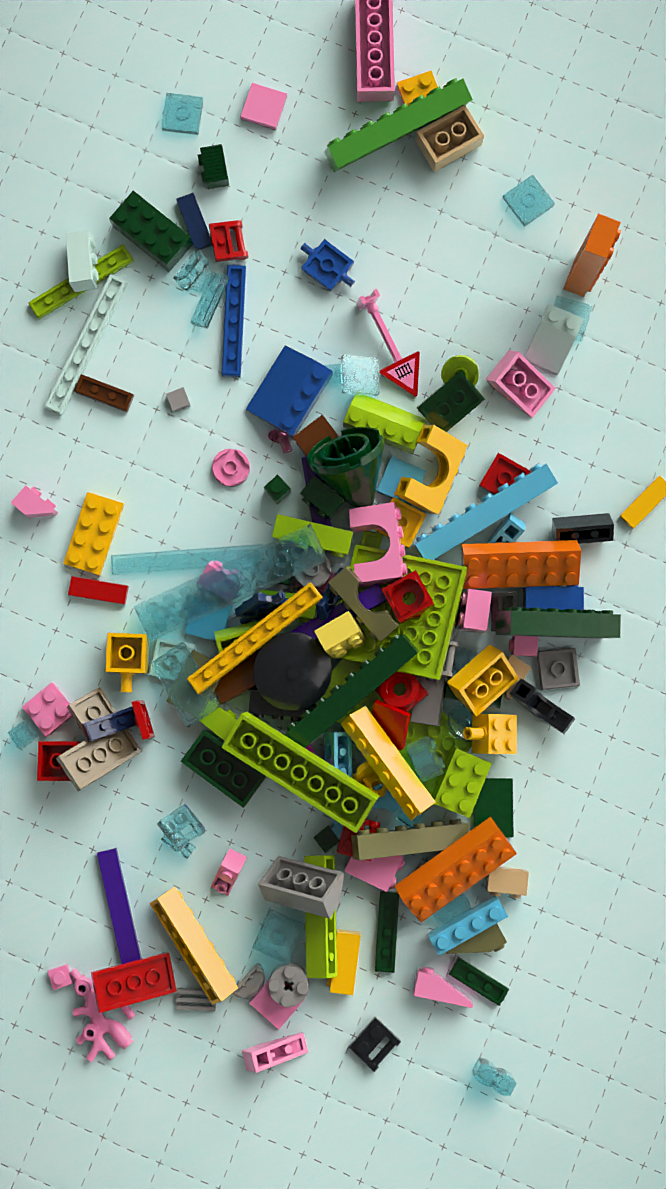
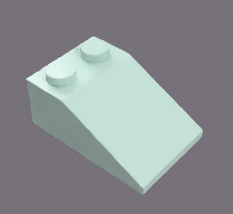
(553, 339)

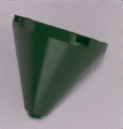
(350, 463)

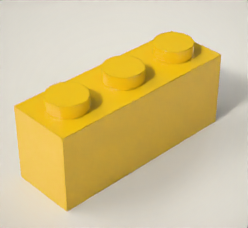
(347, 958)

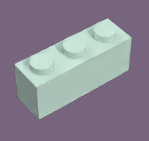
(81, 260)

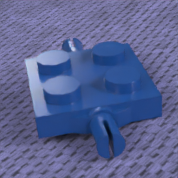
(327, 265)

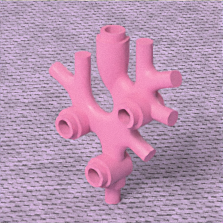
(99, 1023)

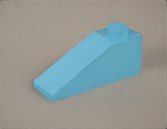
(508, 531)

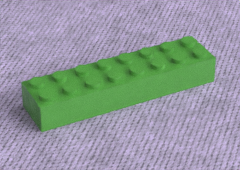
(397, 125)

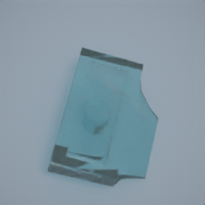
(194, 273)

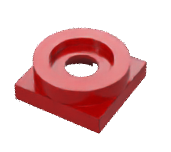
(396, 591)
(414, 693)

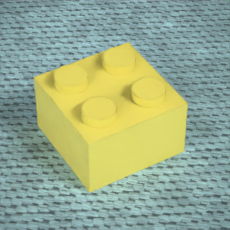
(341, 635)

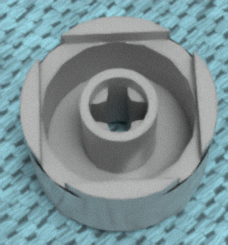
(288, 995)

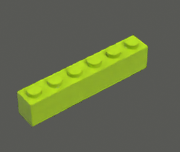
(321, 933)

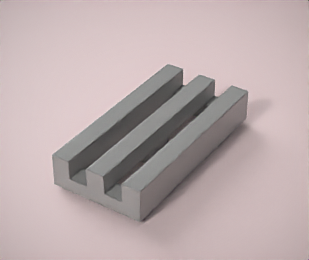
(179, 999)

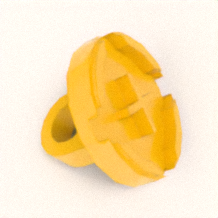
(368, 777)

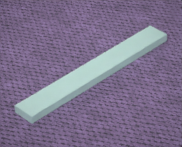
(86, 344)

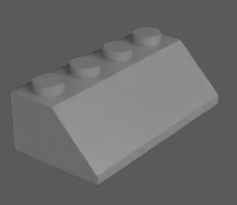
(302, 886)

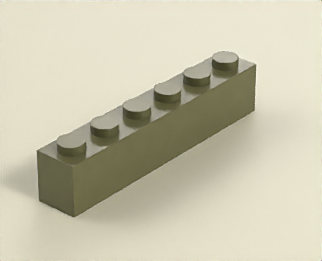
(407, 840)

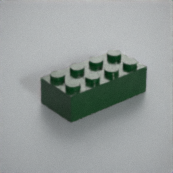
(151, 231)
(222, 768)

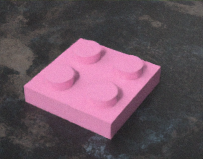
(48, 709)

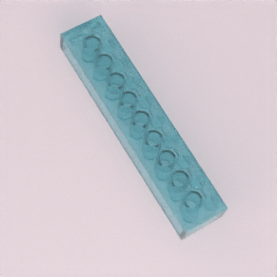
(230, 582)

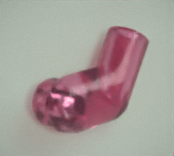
(280, 438)

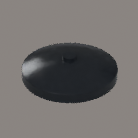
(292, 671)

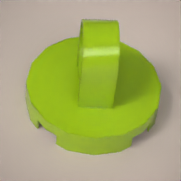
(463, 363)

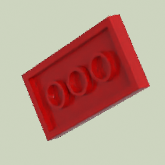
(133, 982)

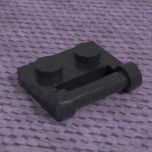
(369, 1039)

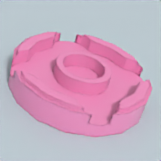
(230, 467)

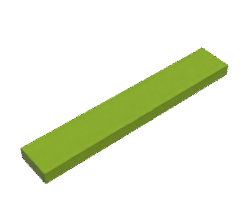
(63, 292)

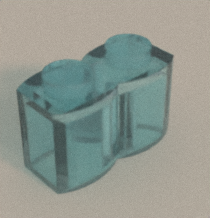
(494, 1077)

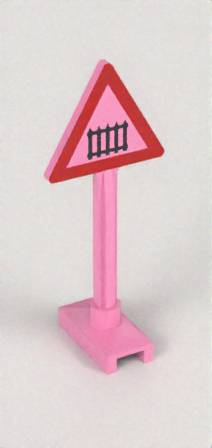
(403, 371)

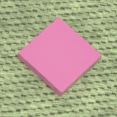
(264, 106)
(270, 1009)

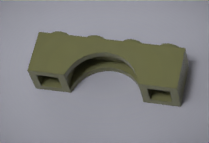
(346, 585)

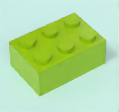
(461, 781)

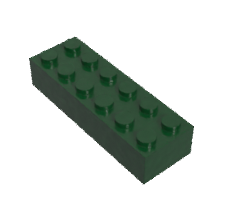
(558, 623)

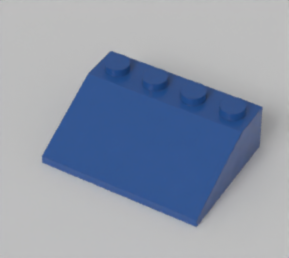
(289, 391)

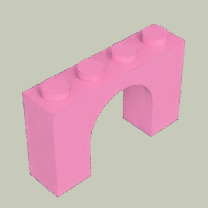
(391, 566)

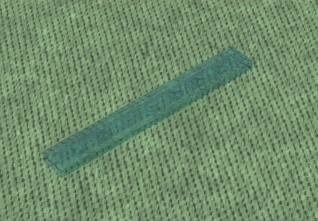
(176, 559)

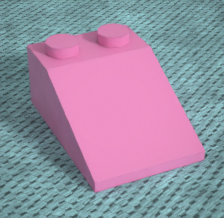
(520, 382)

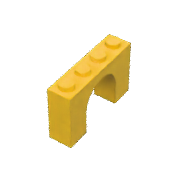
(449, 456)

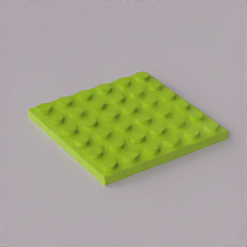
(429, 631)

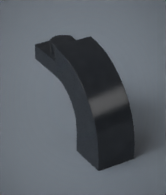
(541, 707)

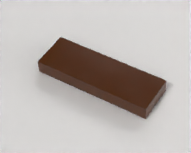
(104, 393)

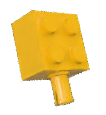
(127, 655)
(493, 734)

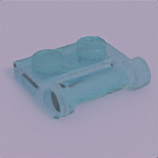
(177, 822)

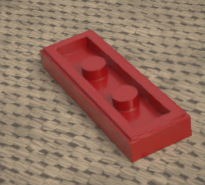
(98, 590)

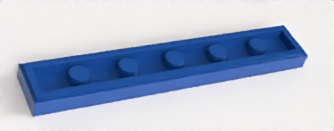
(234, 321)

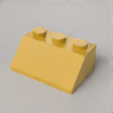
(483, 680)

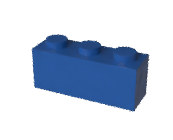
(554, 597)

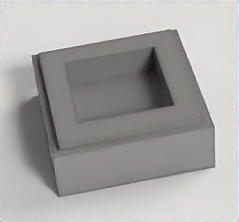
(178, 399)

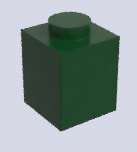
(277, 489)

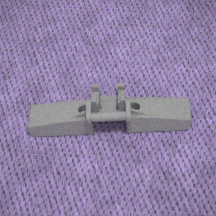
(430, 708)

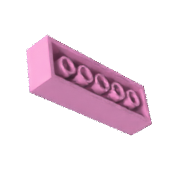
(374, 50)

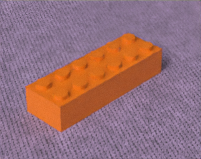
(593, 255)
(521, 564)
(455, 869)

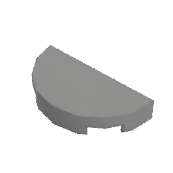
(281, 587)
(251, 983)

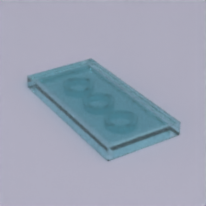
(173, 670)

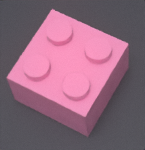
(474, 611)

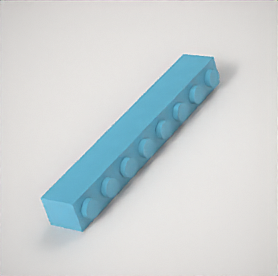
(486, 513)

